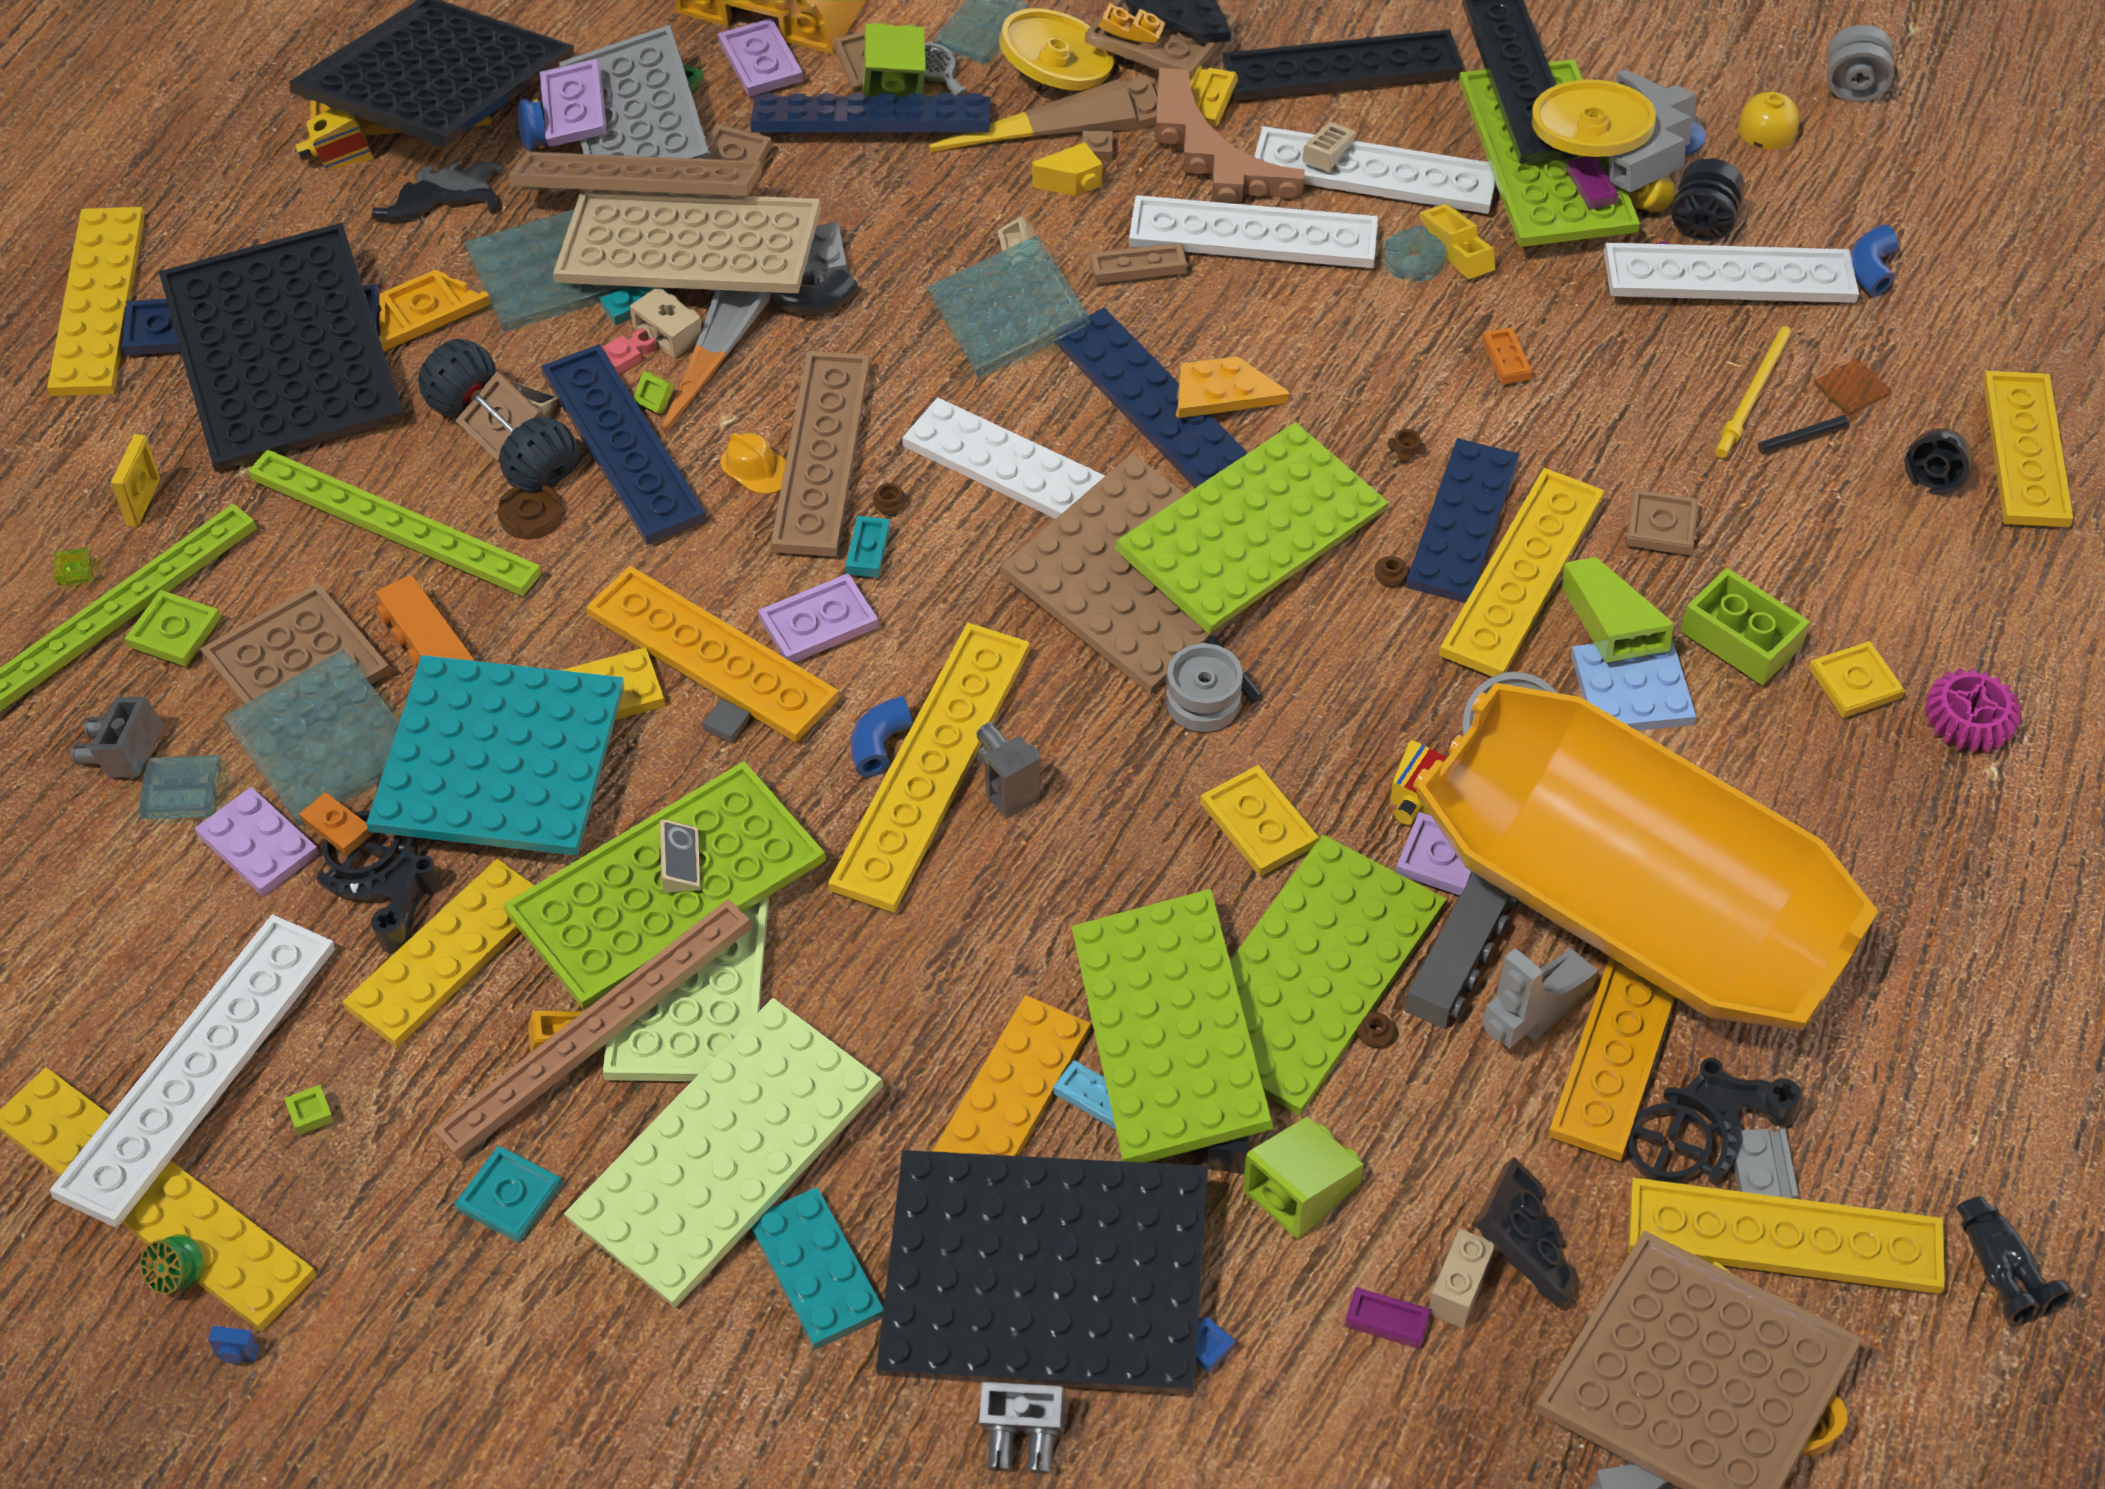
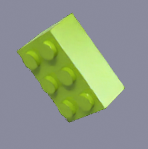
(1744, 626)

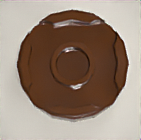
(530, 514)

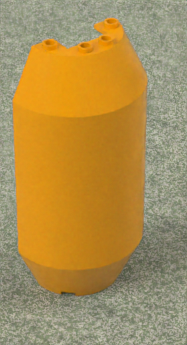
(1647, 857)

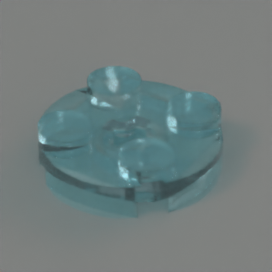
(1416, 241)

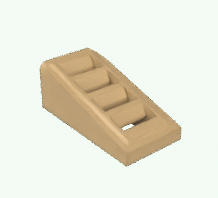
(1327, 146)

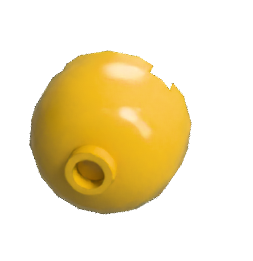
(1769, 120)

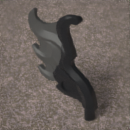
(444, 187)

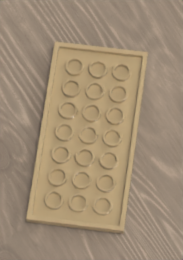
(688, 241)

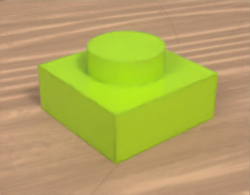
(653, 392)
(308, 1109)

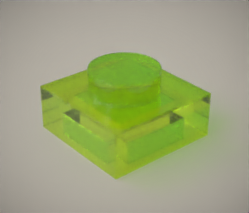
(72, 566)

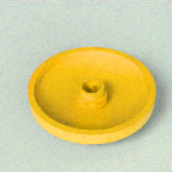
(1053, 49)
(1593, 118)

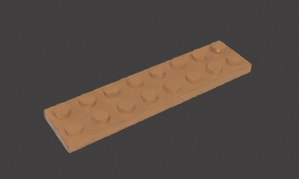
(636, 174)
(821, 454)

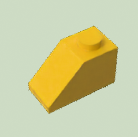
(1068, 171)

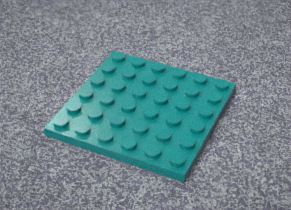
(497, 755)

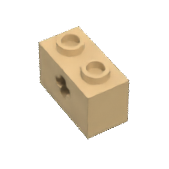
(667, 321)
(1461, 1278)

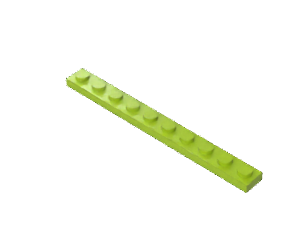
(395, 522)
(122, 603)

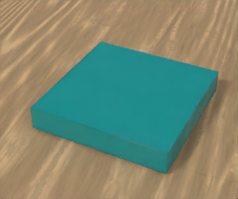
(508, 1194)

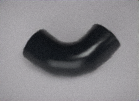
(820, 297)

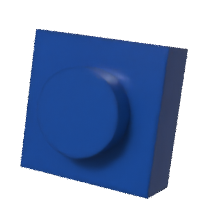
(233, 1344)
(1212, 1345)

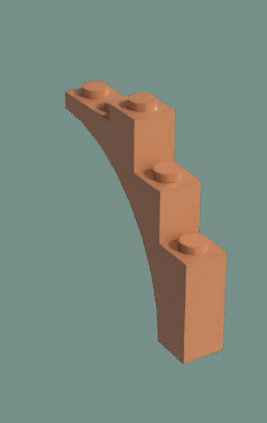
(1206, 152)

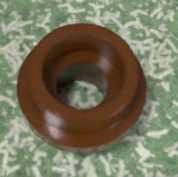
(889, 498)
(1391, 571)
(1375, 1038)

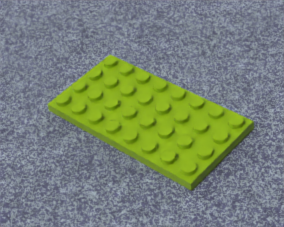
(1541, 194)
(1251, 527)
(611, 909)
(1325, 963)
(1170, 1028)

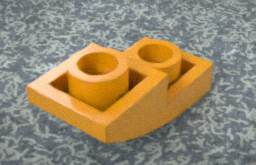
(1141, 28)

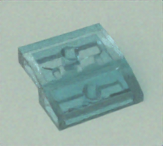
(179, 787)

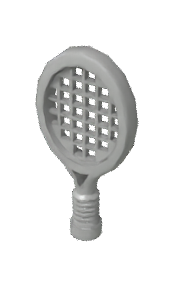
(945, 74)

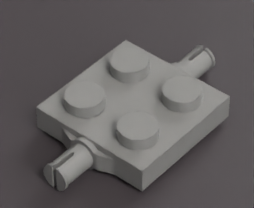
(825, 254)

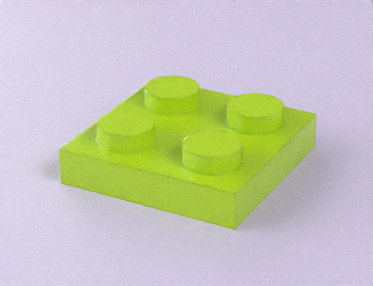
(173, 628)

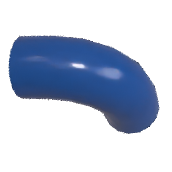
(1867, 256)
(873, 730)

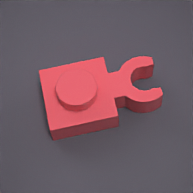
(627, 353)

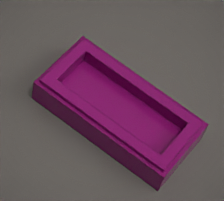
(1592, 182)
(1387, 1317)

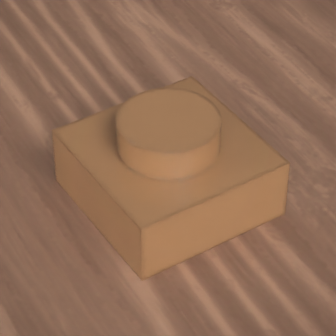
(1100, 143)

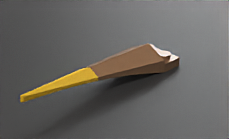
(1101, 108)

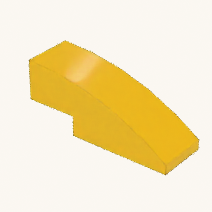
(1460, 238)

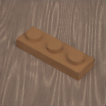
(1138, 263)

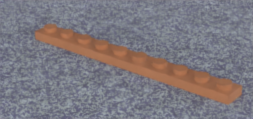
(592, 1029)

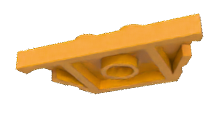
(424, 306)
(1224, 387)

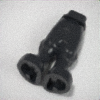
(2006, 1256)

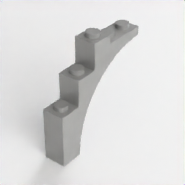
(1666, 147)

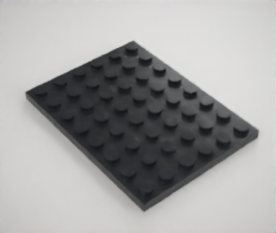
(431, 70)
(280, 346)
(1045, 1272)

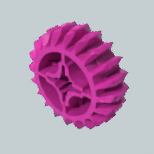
(1994, 715)

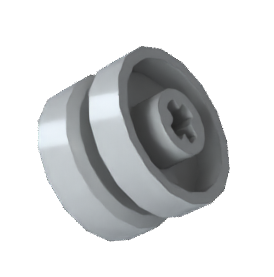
(1860, 63)
(1204, 687)

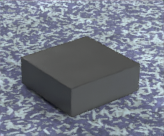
(726, 721)

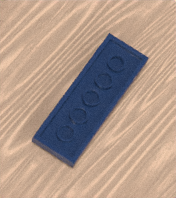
(1462, 520)

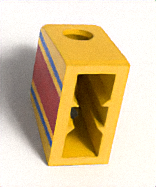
(336, 139)
(1403, 793)

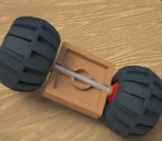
(464, 384)

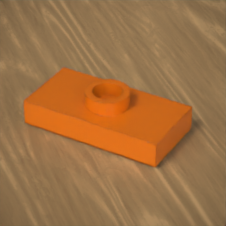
(1506, 355)
(335, 823)

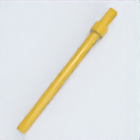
(1733, 429)

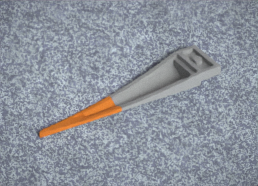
(724, 325)

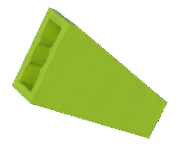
(1614, 613)

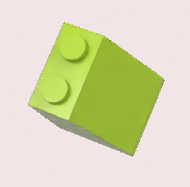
(893, 59)
(1300, 1175)

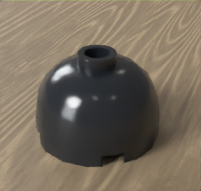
(1939, 461)

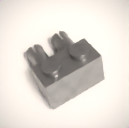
(120, 738)
(1010, 770)
(1022, 1409)

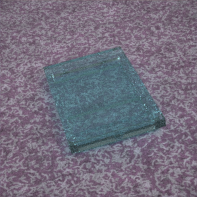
(977, 27)

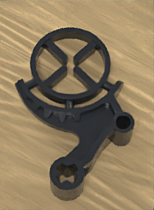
(397, 876)
(1719, 1099)

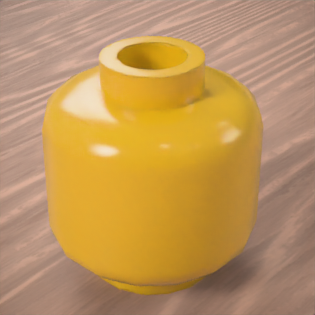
(1654, 196)

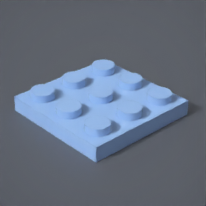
(1638, 690)

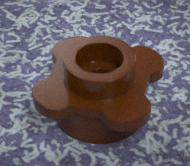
(1406, 444)

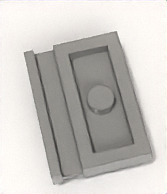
(1765, 1164)

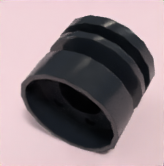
(1708, 199)

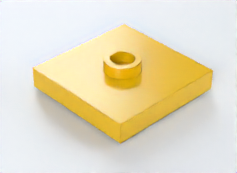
(135, 480)
(1856, 679)

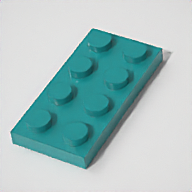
(816, 1269)

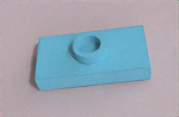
(1085, 1091)

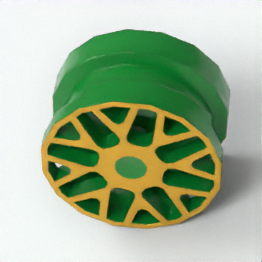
(175, 1264)

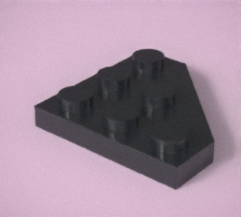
(1196, 17)
(1524, 1233)

